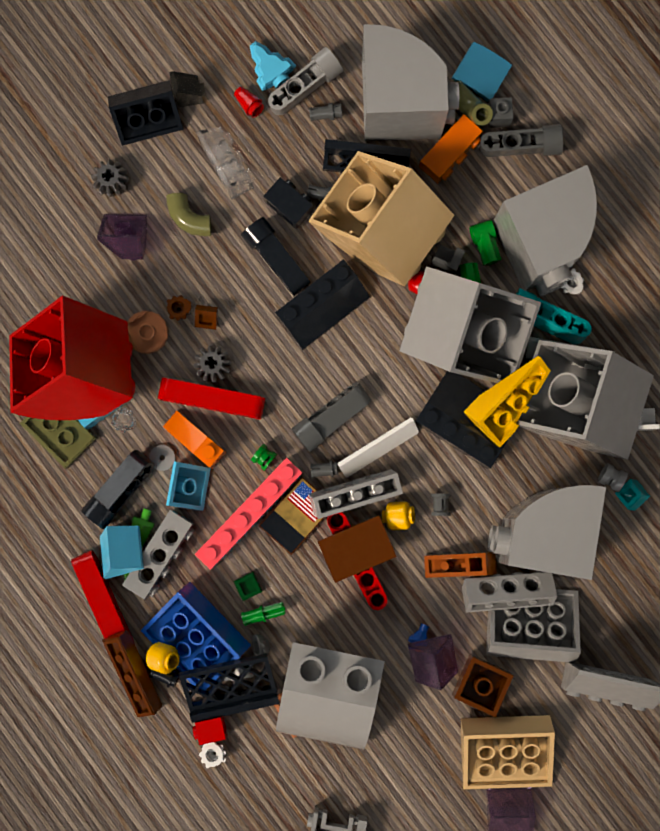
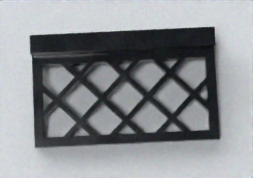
(233, 701)

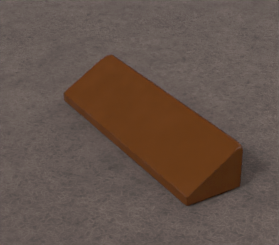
(132, 674)

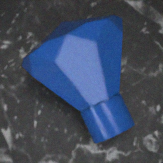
(419, 635)

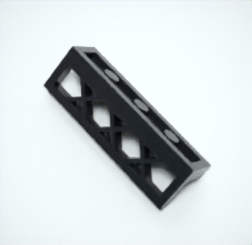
(349, 149)

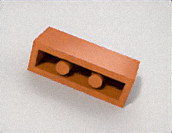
(451, 149)

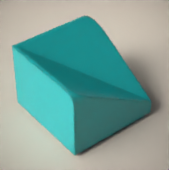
(632, 494)

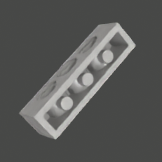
(355, 493)
(136, 581)
(499, 599)

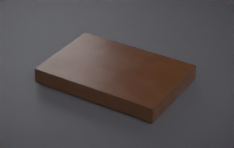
(357, 549)

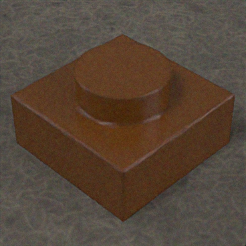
(206, 317)

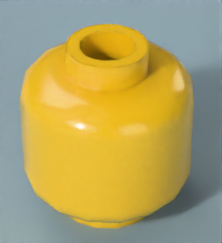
(398, 515)
(162, 658)

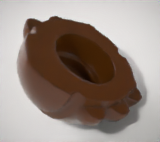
(178, 303)

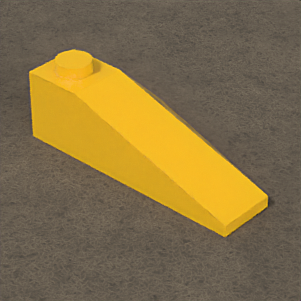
(502, 405)

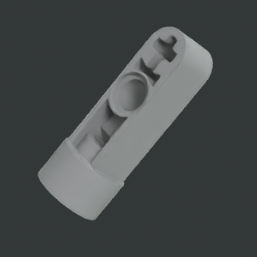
(323, 67)

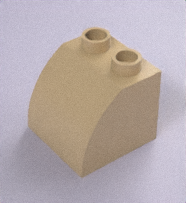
(382, 217)

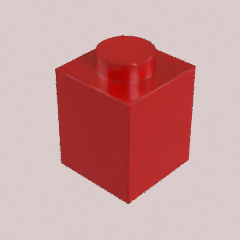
(210, 730)

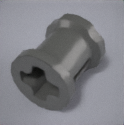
(440, 505)

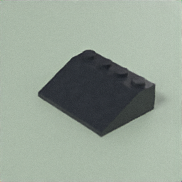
(446, 419)

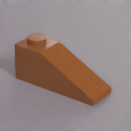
(460, 565)

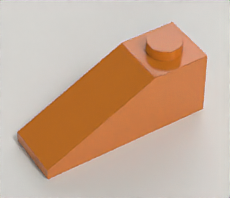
(194, 439)

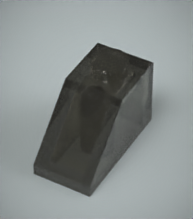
(187, 89)

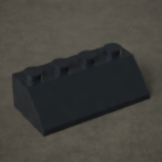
(322, 304)

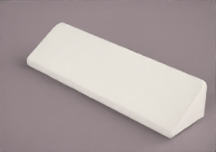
(378, 447)

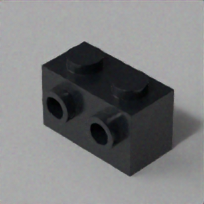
(288, 202)

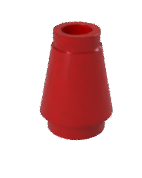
(249, 102)

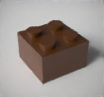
(482, 685)

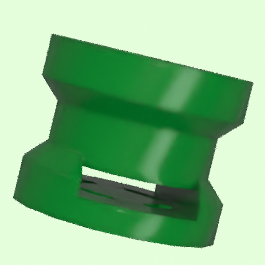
(262, 455)

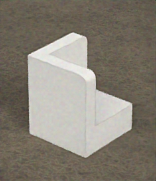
(647, 420)

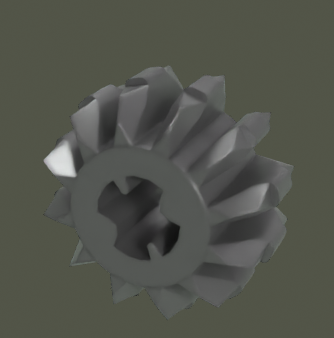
(104, 173)
(219, 358)

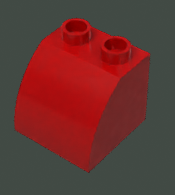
(70, 363)

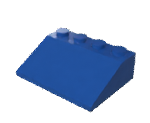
(196, 632)

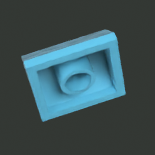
(188, 486)
(121, 550)

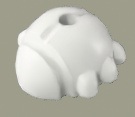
(575, 283)
(209, 758)

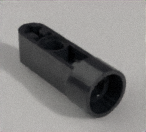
(262, 238)
(118, 489)

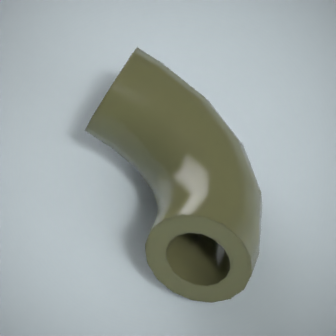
(473, 107)
(186, 218)

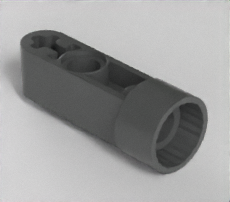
(547, 141)
(331, 416)

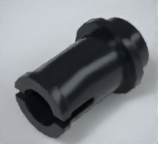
(170, 679)

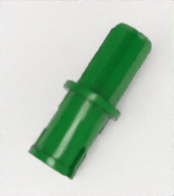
(263, 613)

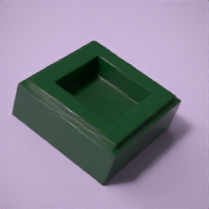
(248, 586)

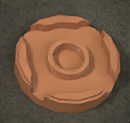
(147, 332)

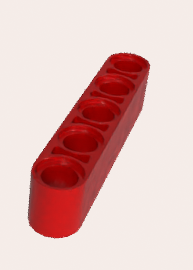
(211, 398)
(375, 587)
(99, 594)

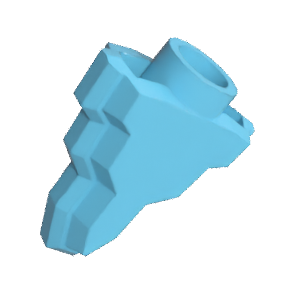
(270, 66)

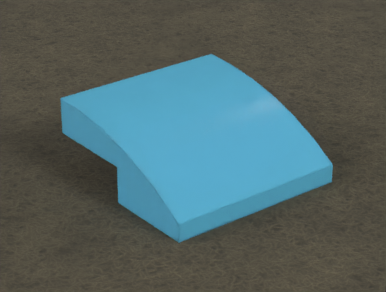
(482, 71)

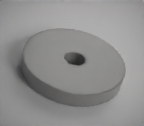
(167, 463)

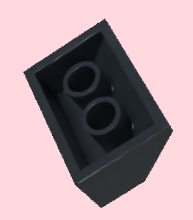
(145, 113)

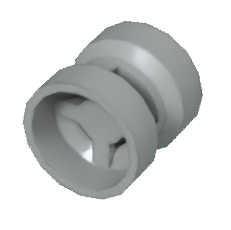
(612, 477)

